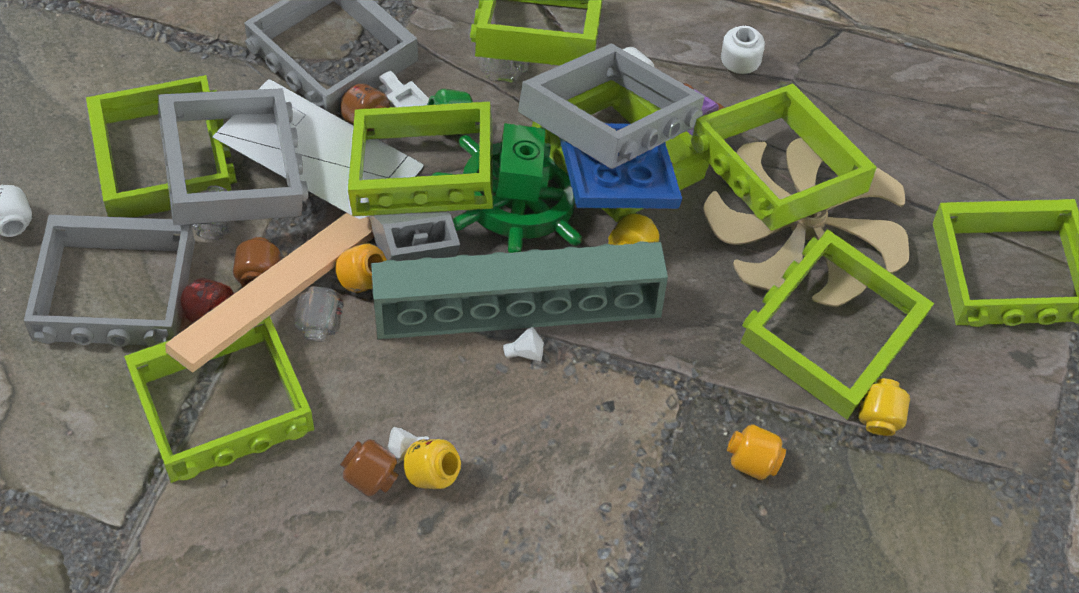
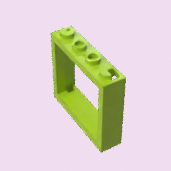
(534, 44)
(141, 103)
(811, 126)
(687, 163)
(422, 192)
(1007, 217)
(800, 368)
(235, 445)

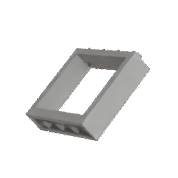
(287, 13)
(546, 94)
(237, 204)
(107, 234)

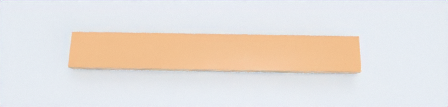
(267, 292)

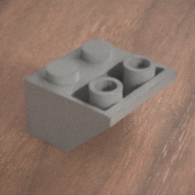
(415, 235)

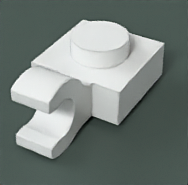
(400, 94)

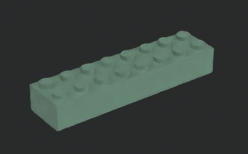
(518, 290)

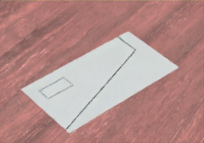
(324, 148)

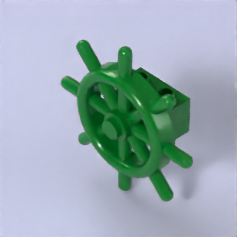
(522, 177)

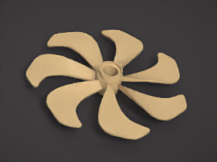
(803, 165)

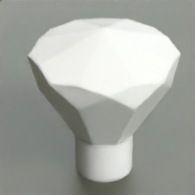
(528, 346)
(400, 441)

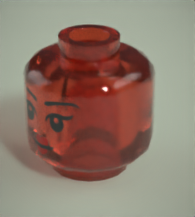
(202, 297)

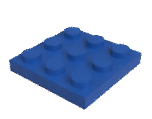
(638, 183)

